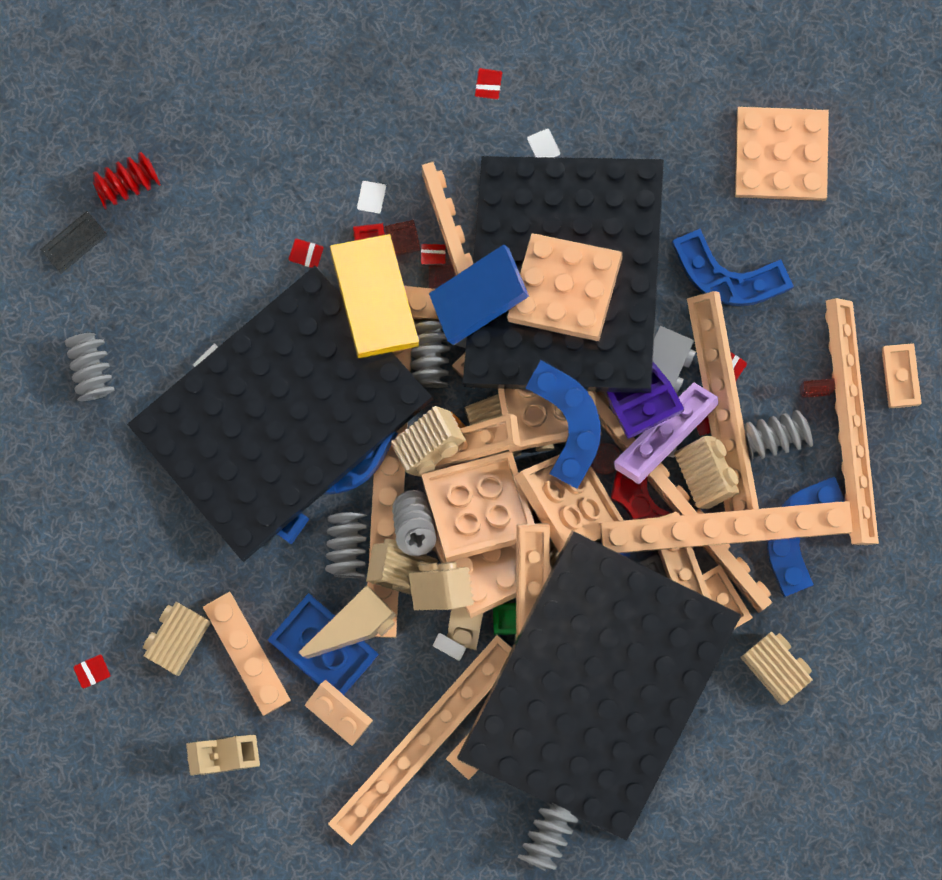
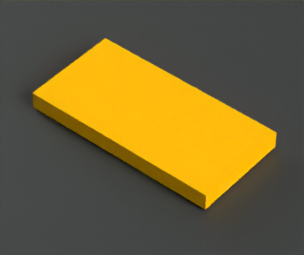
(374, 296)

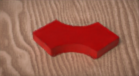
(635, 498)

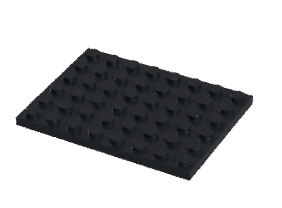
(584, 202)
(277, 415)
(599, 685)

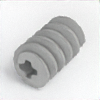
(429, 355)
(88, 366)
(777, 434)
(413, 523)
(345, 545)
(548, 837)

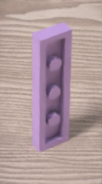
(663, 438)

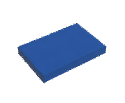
(478, 294)
(337, 667)

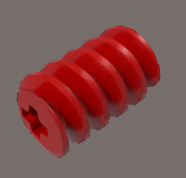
(125, 179)

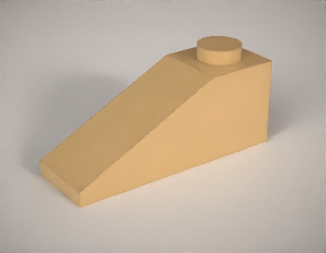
(356, 622)

